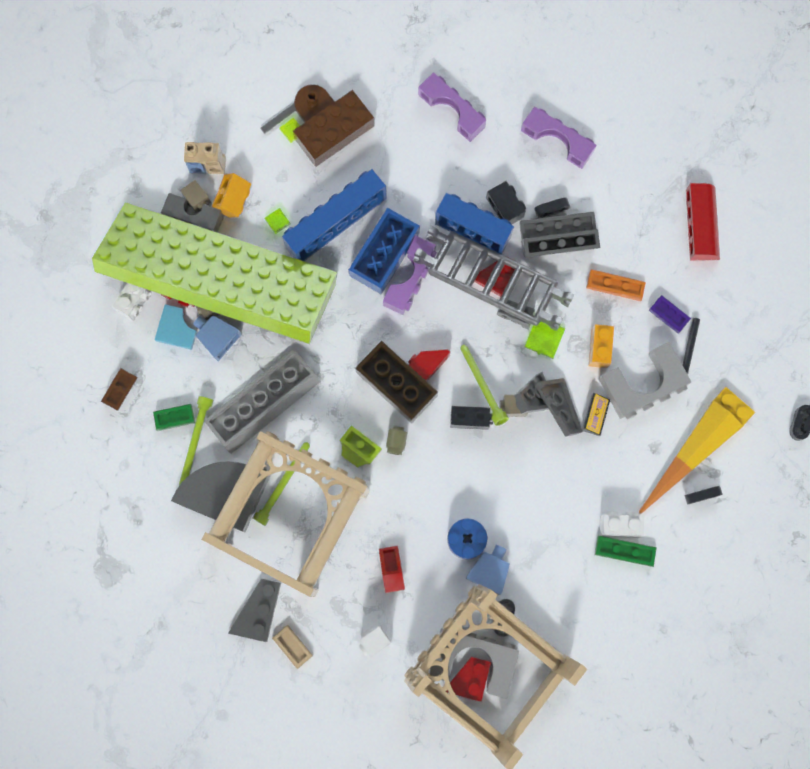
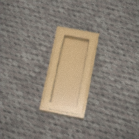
(292, 646)

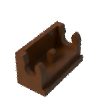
(119, 389)

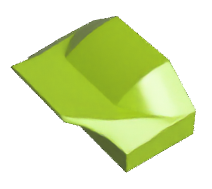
(358, 448)

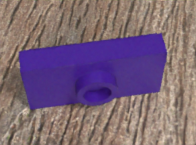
(669, 314)

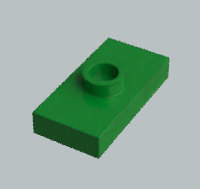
(174, 417)

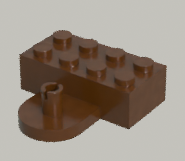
(328, 123)

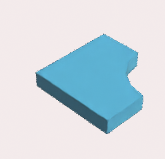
(173, 329)

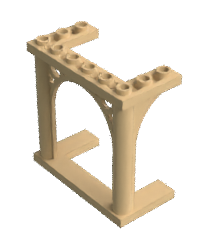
(352, 492)
(423, 683)

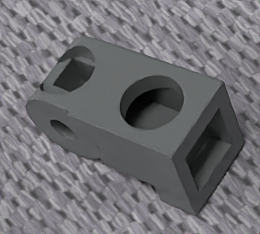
(531, 311)

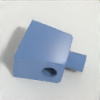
(216, 335)
(490, 570)

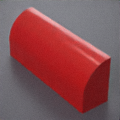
(702, 222)

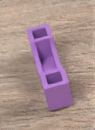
(436, 91)
(541, 124)
(399, 296)

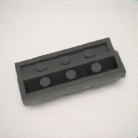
(559, 234)

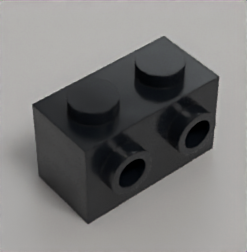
(505, 202)

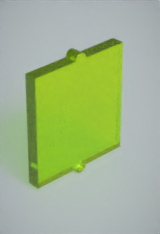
(544, 339)

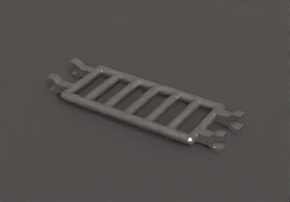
(552, 292)

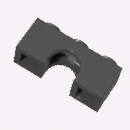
(207, 218)

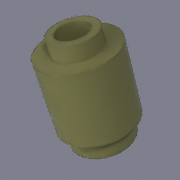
(396, 440)

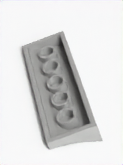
(262, 401)

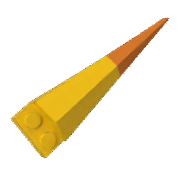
(719, 423)

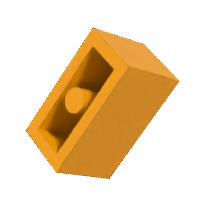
(232, 195)
(601, 346)

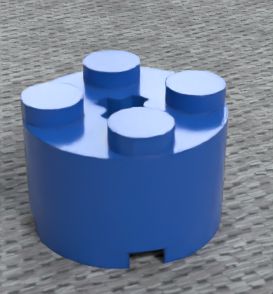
(478, 537)

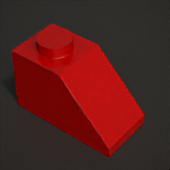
(428, 362)
(391, 569)

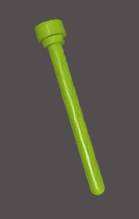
(203, 405)
(498, 415)
(263, 515)

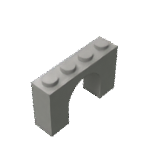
(627, 401)
(502, 659)

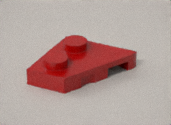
(501, 281)
(471, 679)

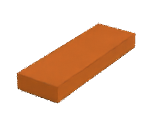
(616, 285)

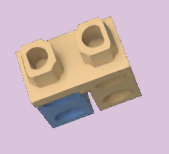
(205, 157)

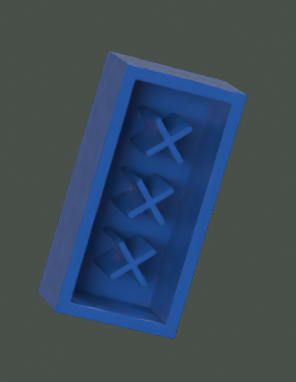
(473, 223)
(384, 251)

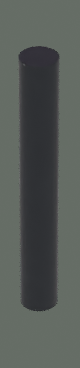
(690, 344)

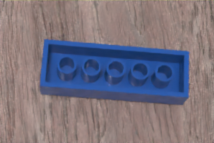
(335, 216)

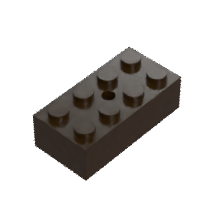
(385, 367)

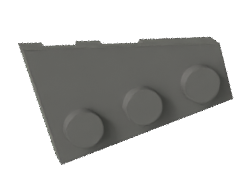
(528, 397)
(560, 405)
(258, 613)

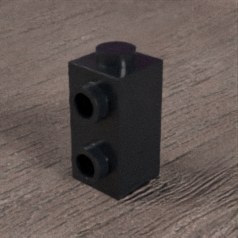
(470, 417)

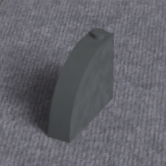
(210, 487)

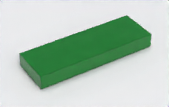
(625, 551)

